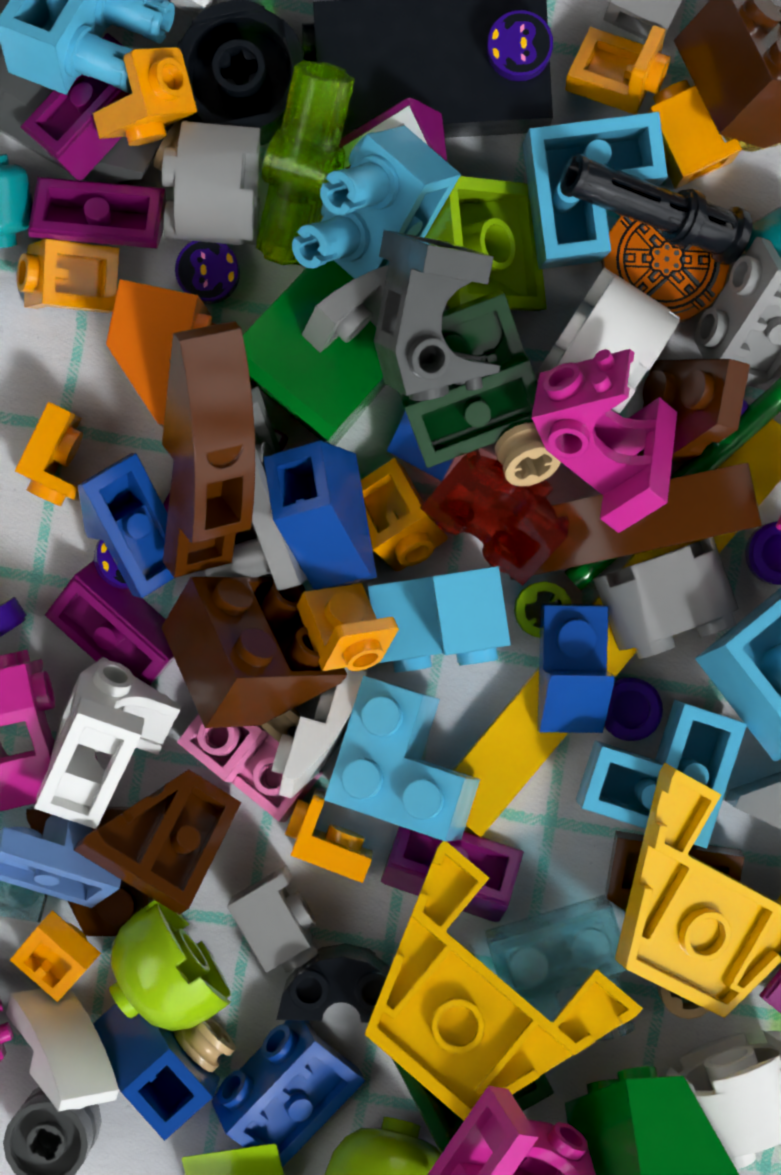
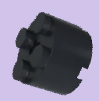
(238, 36)

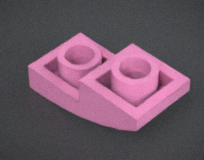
(245, 760)

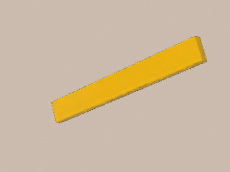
(512, 745)

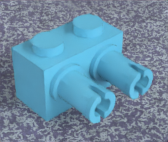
(62, 38)
(390, 186)

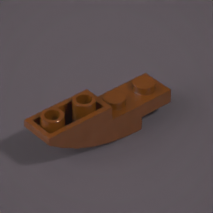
(212, 447)

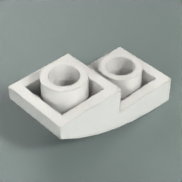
(315, 742)
(67, 1050)

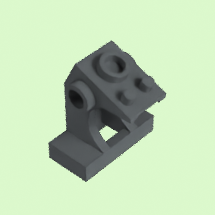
(409, 325)

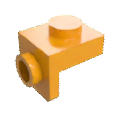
(618, 69)
(157, 99)

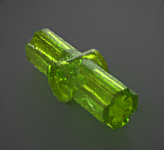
(303, 156)

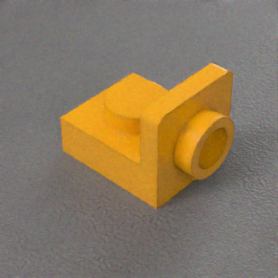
(69, 276)
(51, 444)
(396, 524)
(345, 627)
(335, 850)
(55, 955)

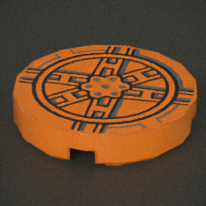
(676, 277)

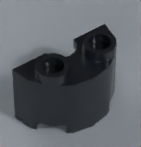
(334, 976)

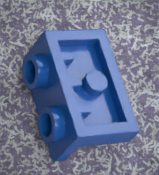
(285, 1090)

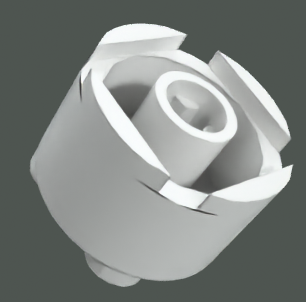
(617, 322)
(738, 1092)

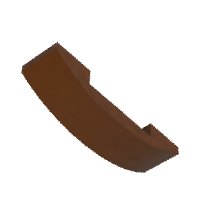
(696, 509)

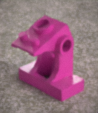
(604, 444)
(24, 697)
(504, 1142)

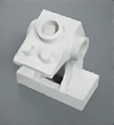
(104, 714)

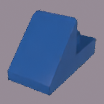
(131, 520)
(573, 668)

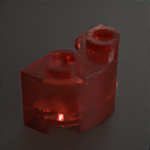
(510, 520)

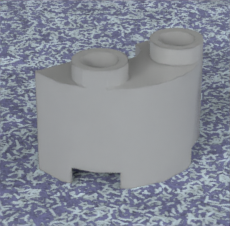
(213, 184)
(668, 597)

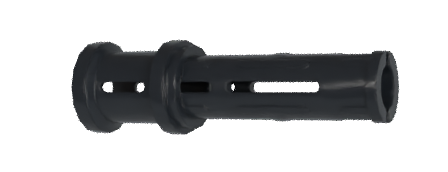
(681, 216)

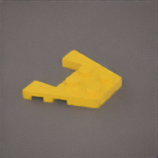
(687, 919)
(459, 1021)

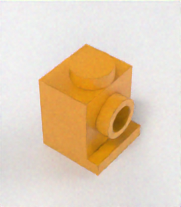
(690, 135)

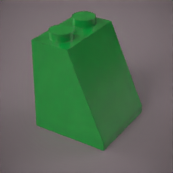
(315, 388)
(647, 1127)

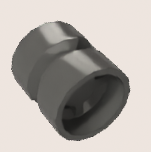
(47, 1140)

